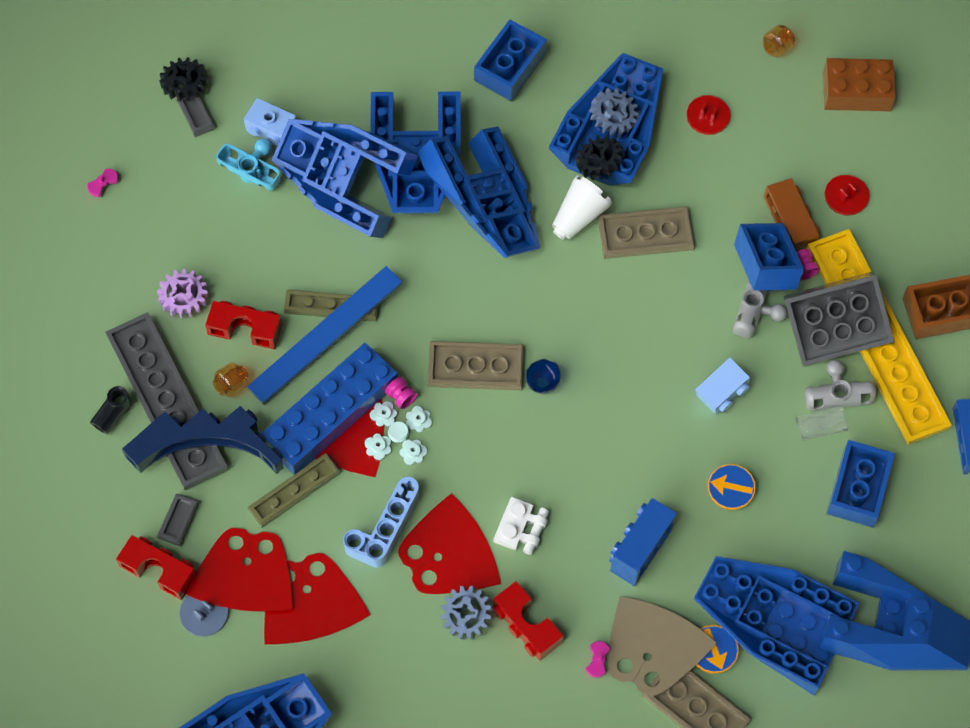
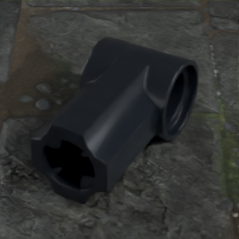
(111, 412)

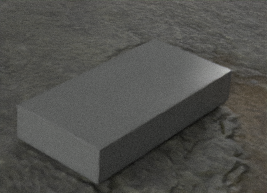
(196, 115)
(178, 520)

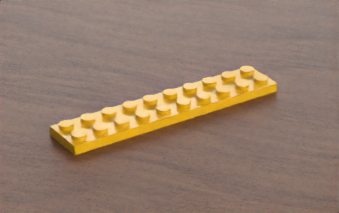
(892, 364)

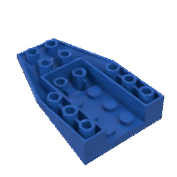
(774, 615)

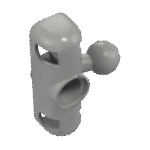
(744, 327)
(852, 390)

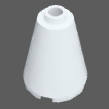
(579, 208)

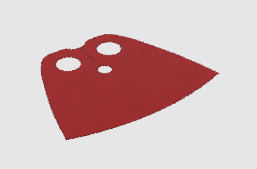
(349, 449)
(463, 548)
(252, 587)
(321, 612)

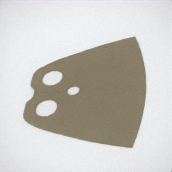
(669, 638)

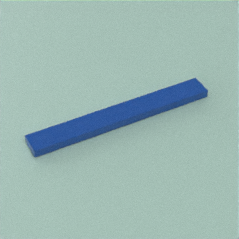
(324, 335)

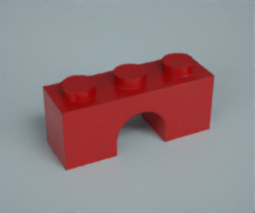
(226, 317)
(140, 554)
(538, 638)

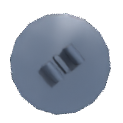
(201, 617)

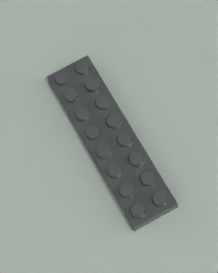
(161, 391)

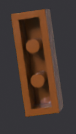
(788, 208)

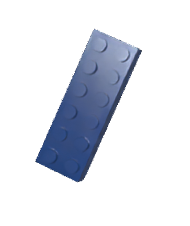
(330, 408)

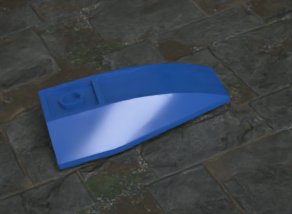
(639, 81)

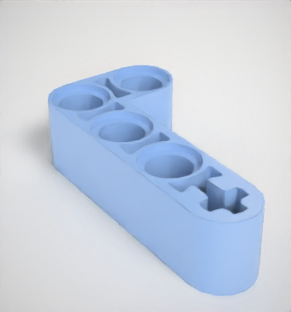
(388, 520)

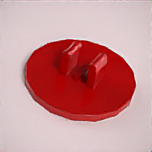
(708, 115)
(846, 195)

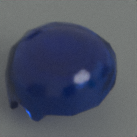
(543, 376)

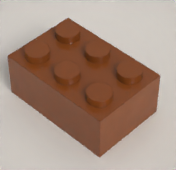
(858, 84)
(938, 306)

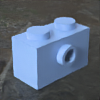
(267, 121)
(723, 387)

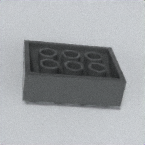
(838, 318)

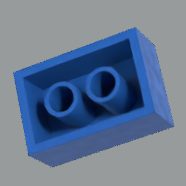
(510, 60)
(768, 256)
(860, 483)
(642, 541)

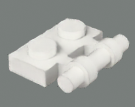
(514, 523)

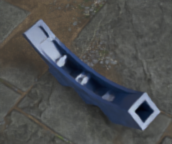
(169, 435)

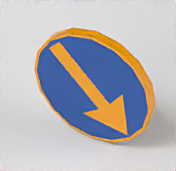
(731, 487)
(723, 654)

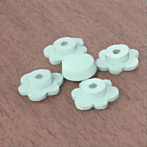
(398, 433)

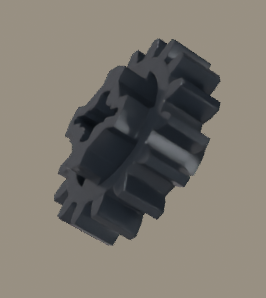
(183, 79)
(610, 156)

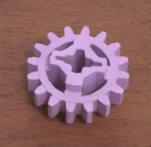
(182, 294)

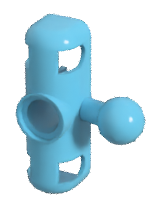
(260, 170)

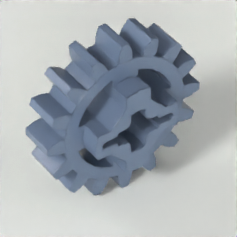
(614, 112)
(468, 603)

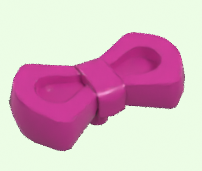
(108, 177)
(596, 667)

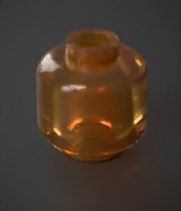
(778, 41)
(230, 379)

